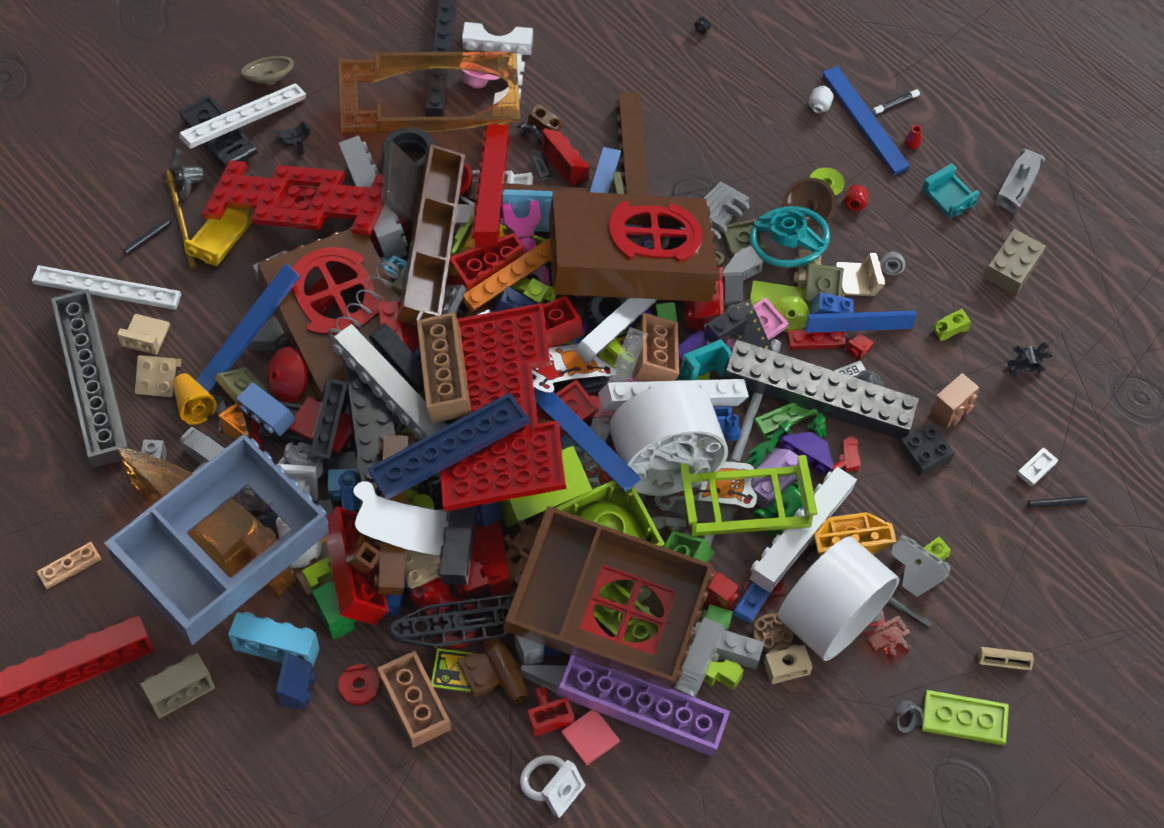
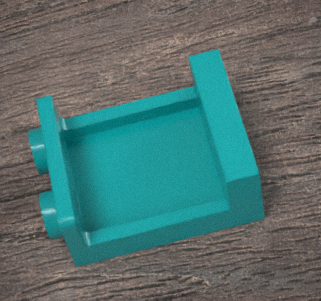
(949, 192)
(704, 360)

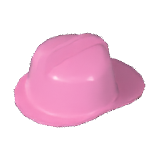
(477, 79)

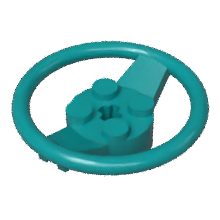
(789, 229)

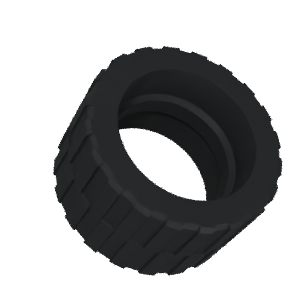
(410, 140)

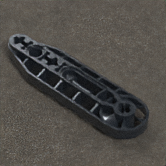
(453, 623)

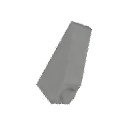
(745, 261)
(544, 675)

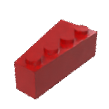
(476, 583)

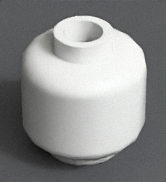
(820, 99)

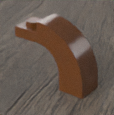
(363, 554)

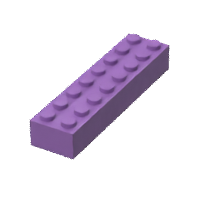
(644, 705)

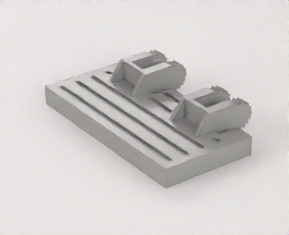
(723, 201)

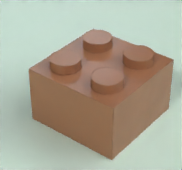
(954, 401)

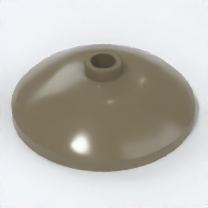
(268, 69)

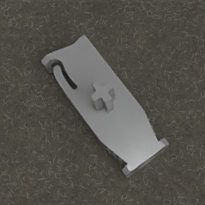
(1019, 181)
(199, 446)
(699, 657)

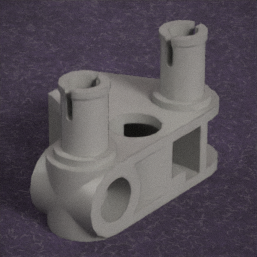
(923, 576)

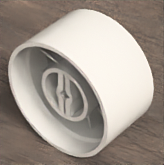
(668, 429)
(838, 598)

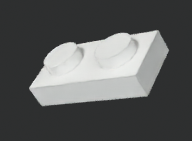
(1037, 467)

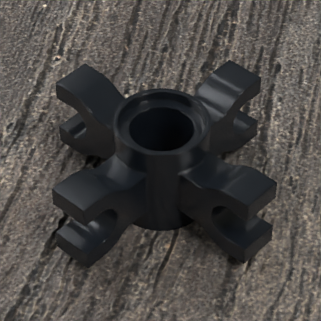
(1029, 359)

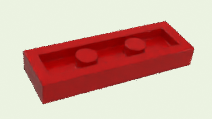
(815, 340)

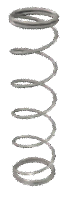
(383, 262)

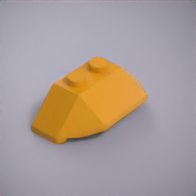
(864, 527)

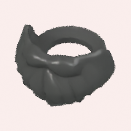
(870, 376)
(916, 717)

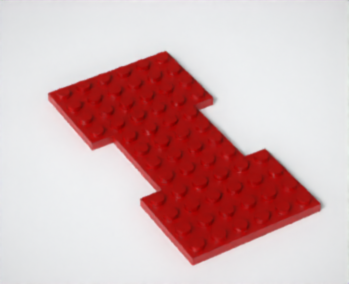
(499, 360)

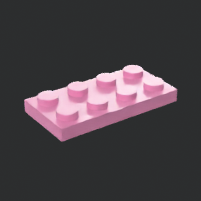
(770, 319)

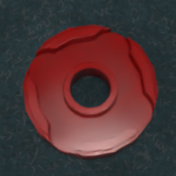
(363, 695)

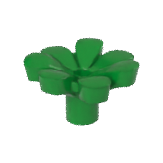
(818, 425)

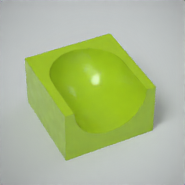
(524, 507)
(615, 509)

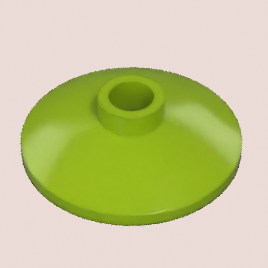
(831, 177)
(800, 309)

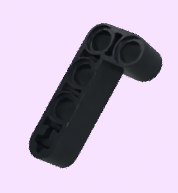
(399, 356)

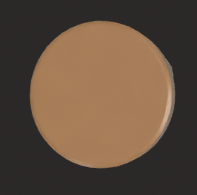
(772, 633)

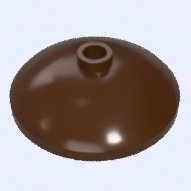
(809, 192)

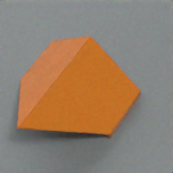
(233, 422)

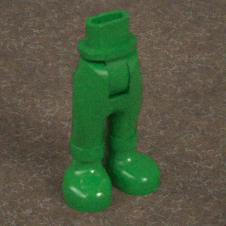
(791, 503)

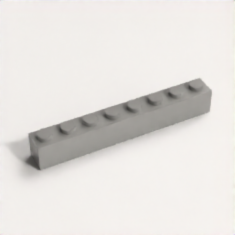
(385, 382)

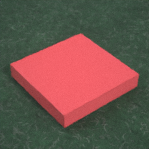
(590, 736)

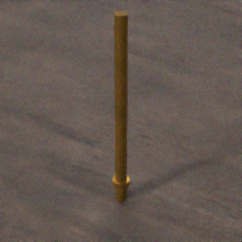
(171, 183)

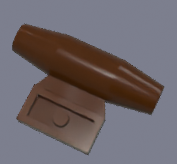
(494, 667)

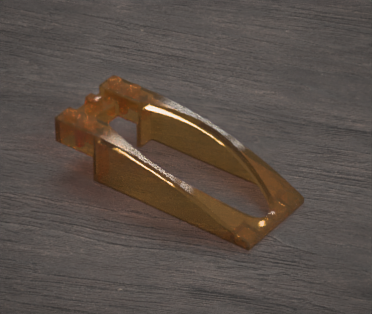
(394, 63)
(227, 535)

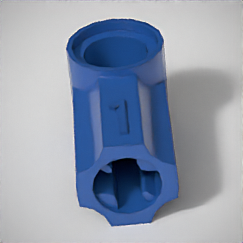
(349, 499)

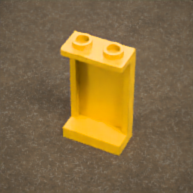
(218, 236)

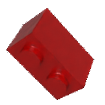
(722, 593)

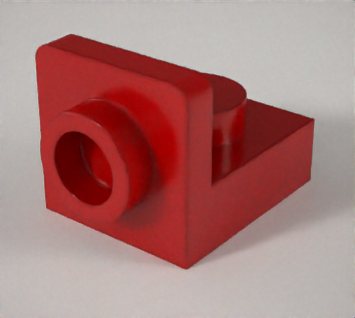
(859, 346)

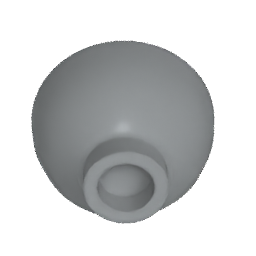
(892, 263)

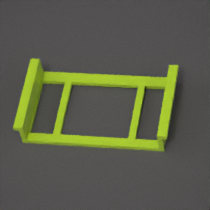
(780, 523)

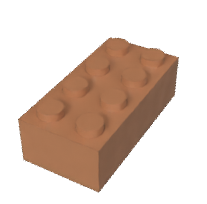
(660, 352)
(414, 699)

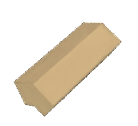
(1005, 654)

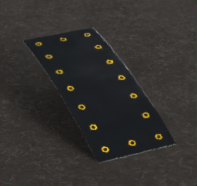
(754, 331)

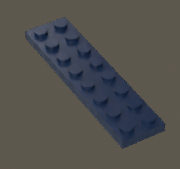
(448, 446)

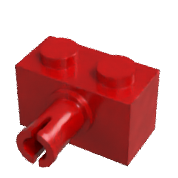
(549, 715)

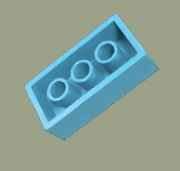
(520, 205)
(271, 639)

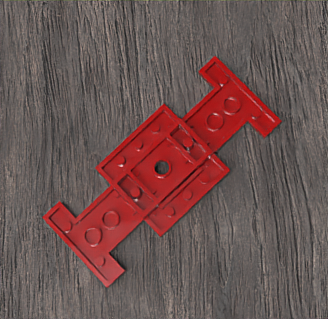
(277, 200)

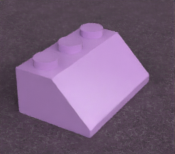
(763, 486)

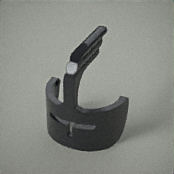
(286, 138)

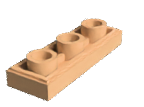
(79, 559)

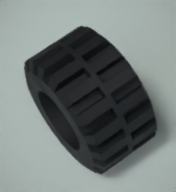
(592, 313)

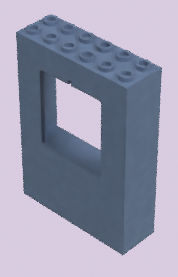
(179, 574)

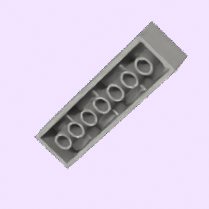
(363, 175)

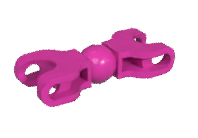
(525, 232)

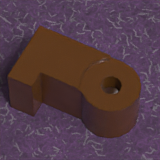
(544, 119)

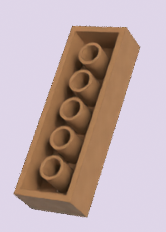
(443, 367)

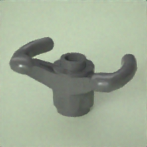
(185, 174)

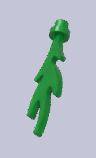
(761, 450)

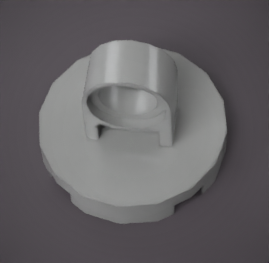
(298, 455)

